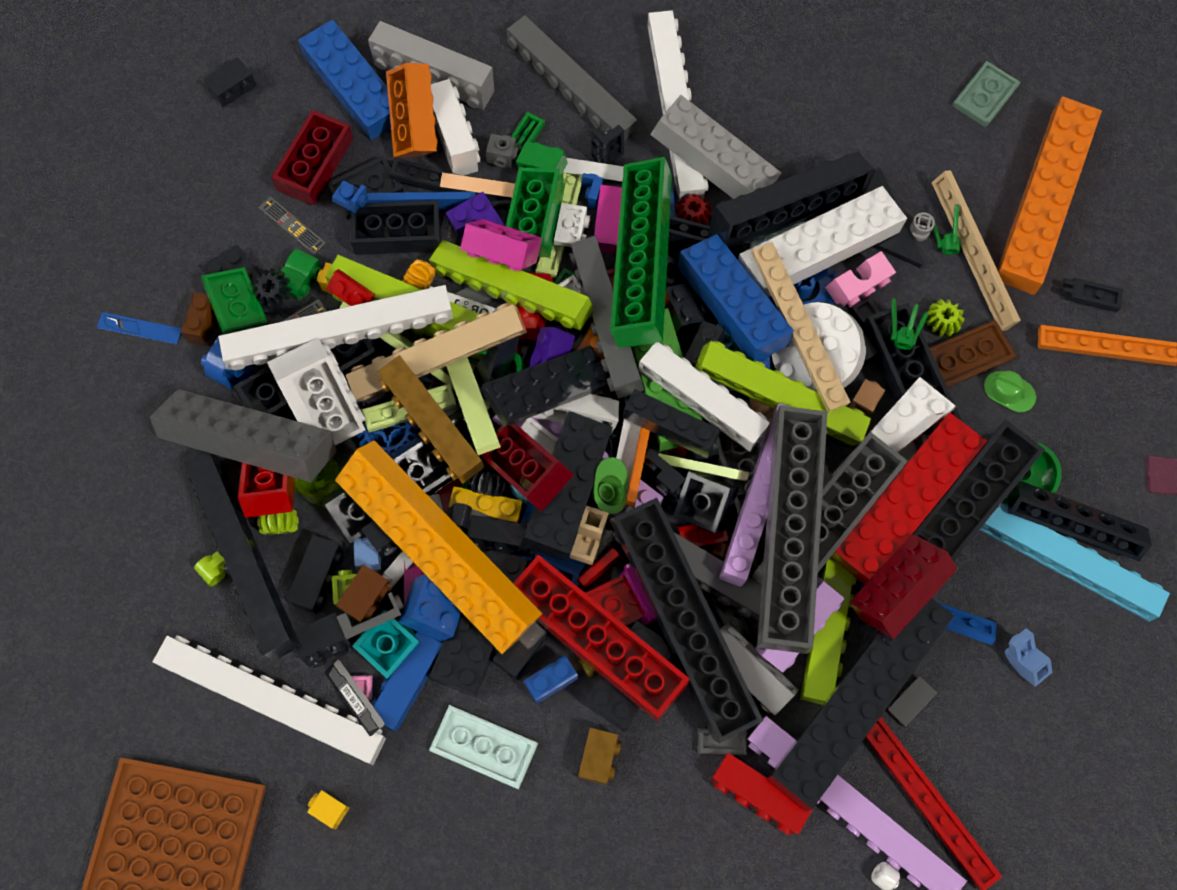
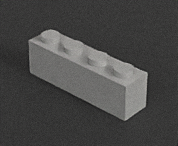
(760, 675)

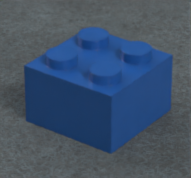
(429, 610)

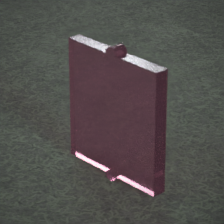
(1162, 475)

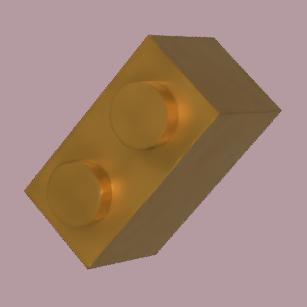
(598, 757)

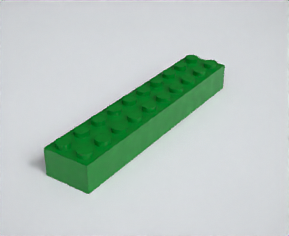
(642, 254)

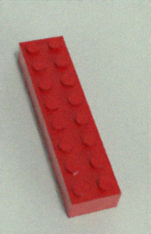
(909, 498)
(601, 639)

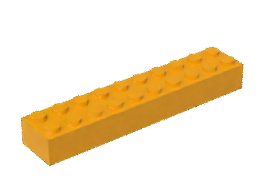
(437, 546)

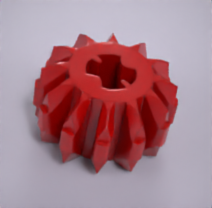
(694, 209)

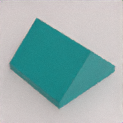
(387, 645)

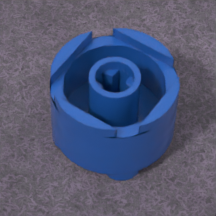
(217, 370)

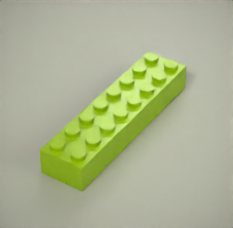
(387, 287)

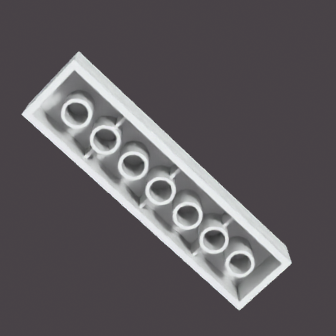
(832, 237)

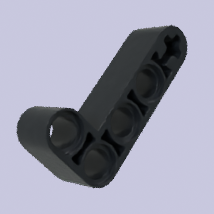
(489, 532)

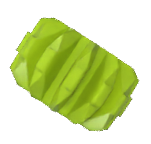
(950, 312)
(278, 523)

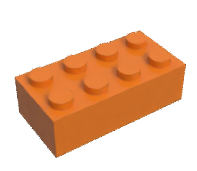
(411, 110)

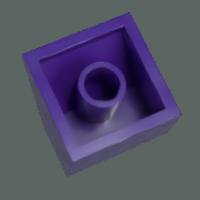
(550, 345)

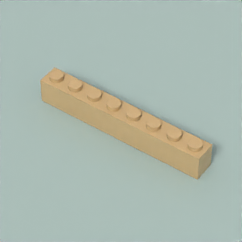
(443, 349)

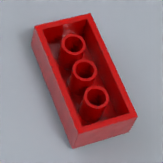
(265, 491)

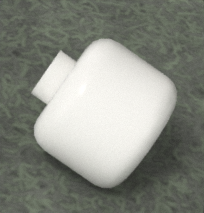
(885, 876)

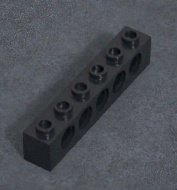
(1079, 520)

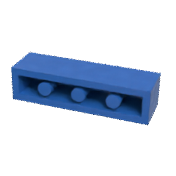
(406, 682)

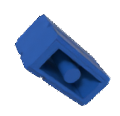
(551, 679)

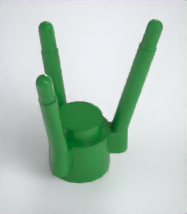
(950, 243)
(906, 337)

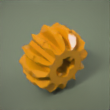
(419, 274)

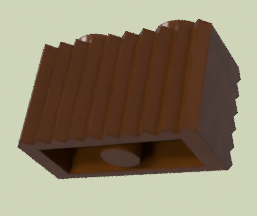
(199, 320)

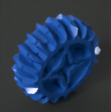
(397, 432)

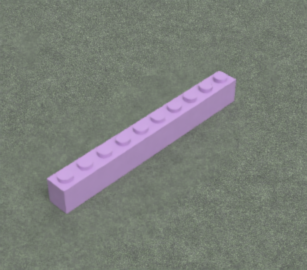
(865, 819)

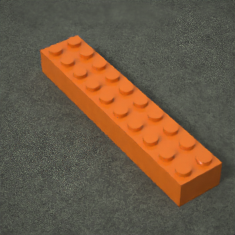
(1048, 195)

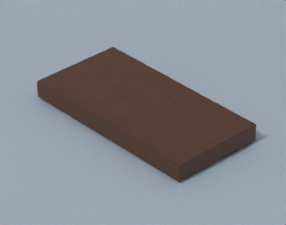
(972, 353)

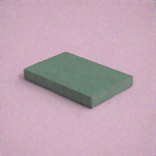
(986, 94)

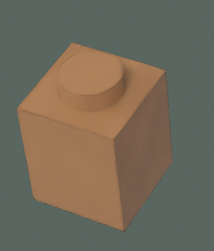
(867, 397)

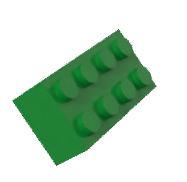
(537, 204)

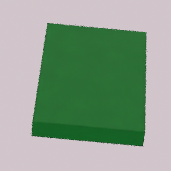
(234, 300)

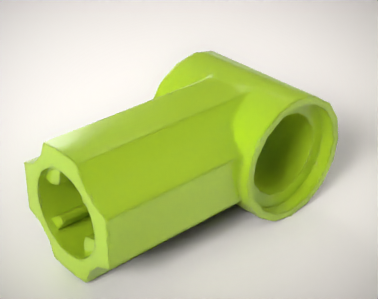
(211, 569)

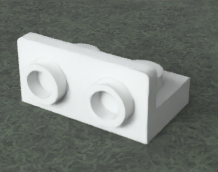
(571, 225)

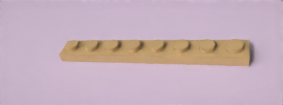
(976, 252)
(804, 336)

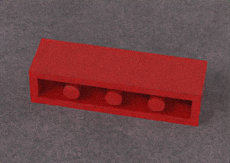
(759, 793)

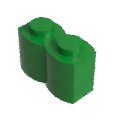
(301, 270)

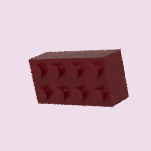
(312, 157)
(527, 466)
(903, 586)

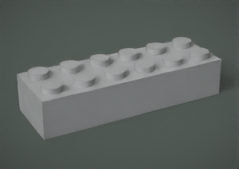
(394, 47)
(713, 150)

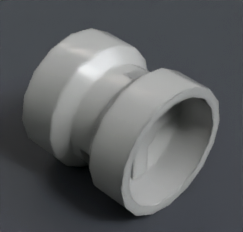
(921, 226)

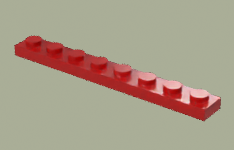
(932, 806)

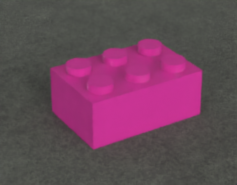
(500, 244)

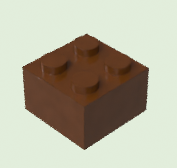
(364, 593)

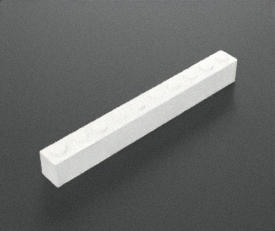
(672, 83)
(337, 327)
(269, 699)

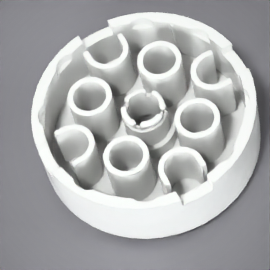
(840, 338)

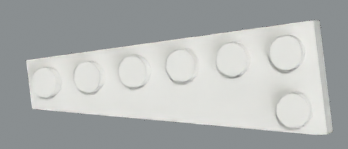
(911, 416)

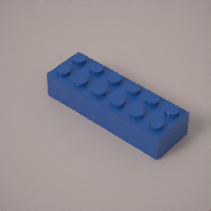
(348, 77)
(735, 299)

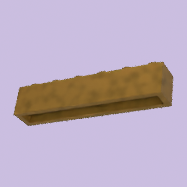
(431, 419)

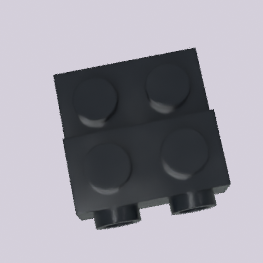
(667, 480)

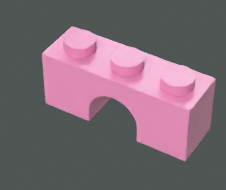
(873, 272)

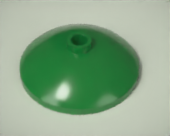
(1044, 472)

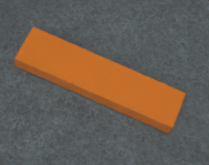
(637, 468)

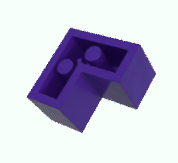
(472, 210)

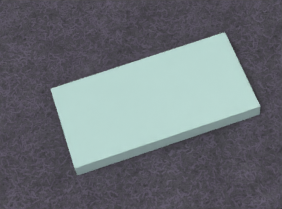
(483, 747)

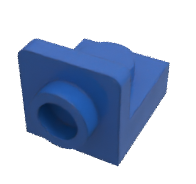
(592, 183)
(350, 196)

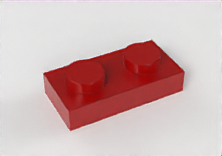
(349, 289)
(702, 537)

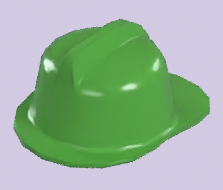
(1010, 391)
(610, 486)

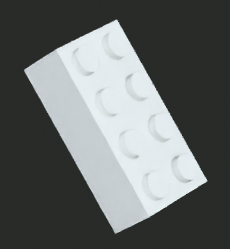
(454, 129)

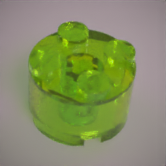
(317, 490)

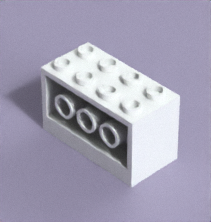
(318, 390)

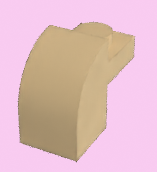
(589, 535)

